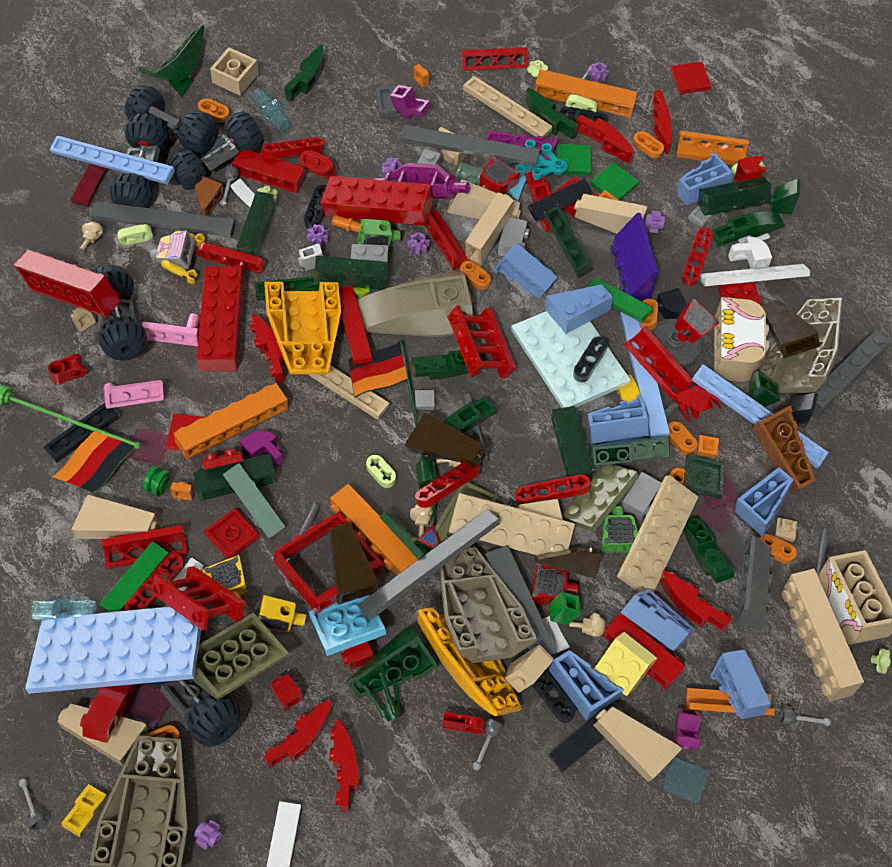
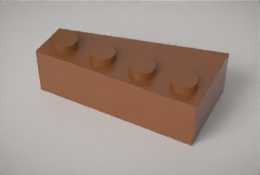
(785, 449)

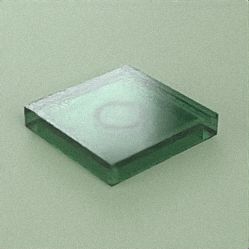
(704, 476)

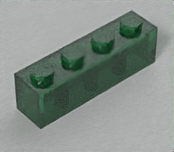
(734, 196)
(256, 223)
(568, 241)
(351, 272)
(572, 442)
(212, 484)

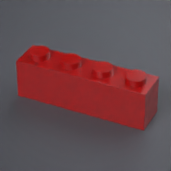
(270, 171)
(665, 668)
(106, 711)

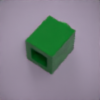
(564, 608)

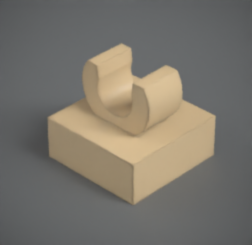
(82, 319)
(785, 529)

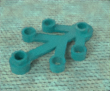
(554, 166)

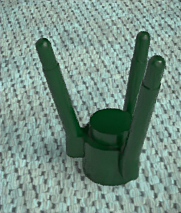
(393, 707)

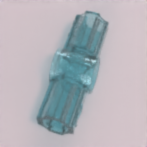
(271, 109)
(51, 609)

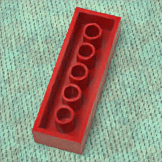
(378, 200)
(67, 283)
(220, 319)

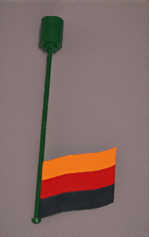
(386, 370)

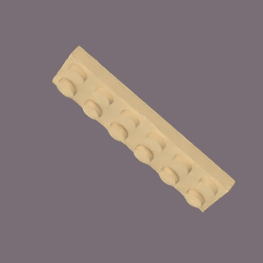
(517, 527)
(658, 535)

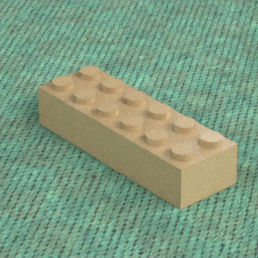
(822, 635)

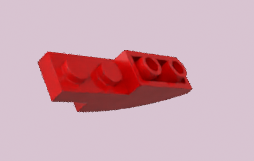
(612, 140)
(268, 345)
(685, 599)
(308, 730)
(344, 759)

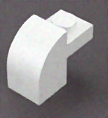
(753, 250)

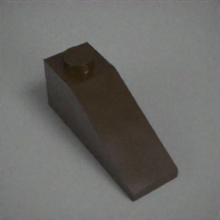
(574, 560)

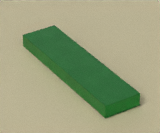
(625, 302)
(134, 578)

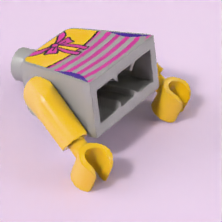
(176, 253)

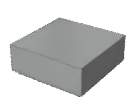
(698, 217)
(424, 399)

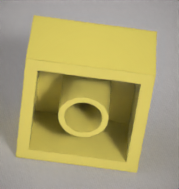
(625, 663)

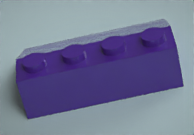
(635, 259)

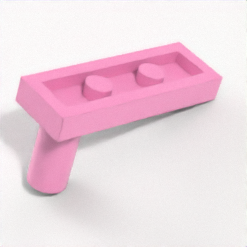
(174, 334)
(132, 393)

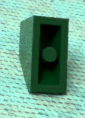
(785, 197)
(763, 389)

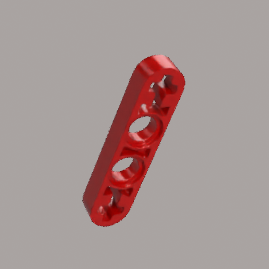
(292, 148)
(696, 256)
(230, 257)
(552, 486)
(429, 495)
(147, 585)

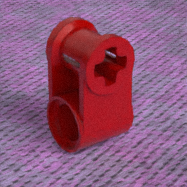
(67, 369)

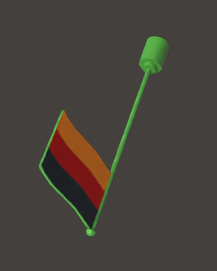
(94, 458)

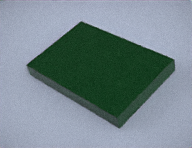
(405, 534)

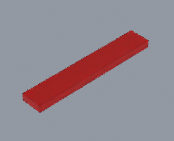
(354, 326)

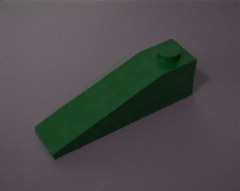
(183, 59)
(401, 659)

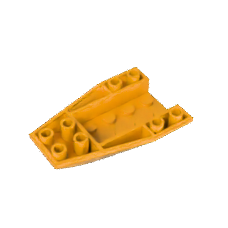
(304, 325)
(481, 680)

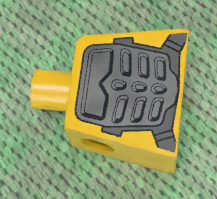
(228, 574)
(279, 614)

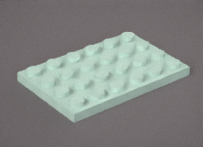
(557, 354)

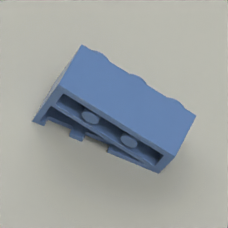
(708, 174)
(526, 270)
(578, 306)
(620, 422)
(764, 500)
(658, 619)
(741, 684)
(584, 685)

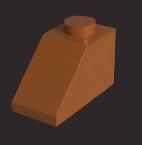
(208, 195)

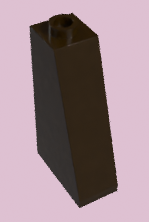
(789, 330)
(441, 441)
(350, 566)

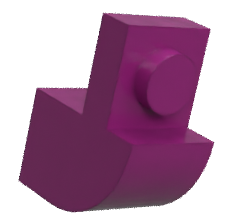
(406, 102)
(262, 443)
(687, 728)

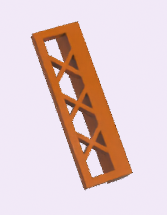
(702, 151)
(712, 701)

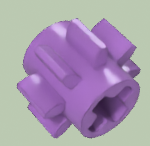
(598, 72)
(391, 165)
(654, 221)
(317, 235)
(418, 243)
(208, 834)

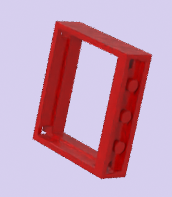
(302, 541)

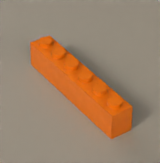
(609, 98)
(231, 421)
(372, 530)

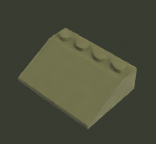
(236, 656)

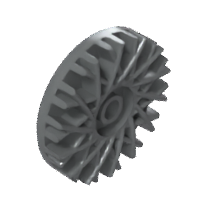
(683, 352)

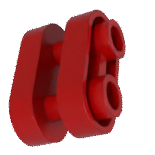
(318, 164)

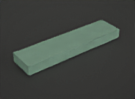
(254, 501)

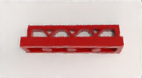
(494, 52)
(445, 240)
(661, 361)
(140, 541)

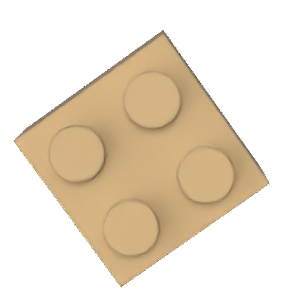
(234, 71)

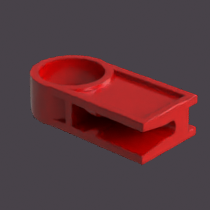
(463, 723)

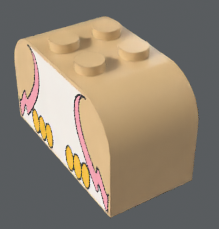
(739, 339)
(857, 597)

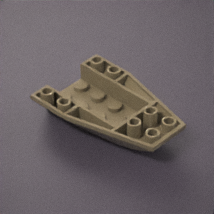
(417, 306)
(808, 369)
(482, 611)
(146, 809)

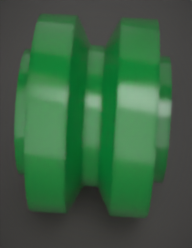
(156, 481)

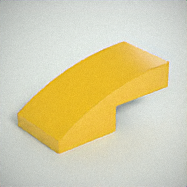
(629, 391)
(84, 811)

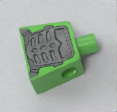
(376, 233)
(618, 531)

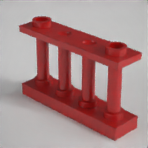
(494, 339)
(204, 586)

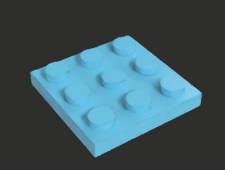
(345, 626)

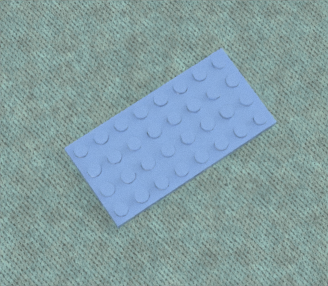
(113, 650)

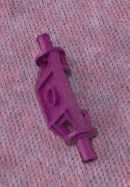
(429, 174)

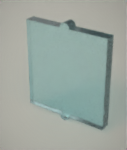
(685, 780)

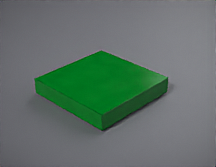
(577, 158)
(615, 181)

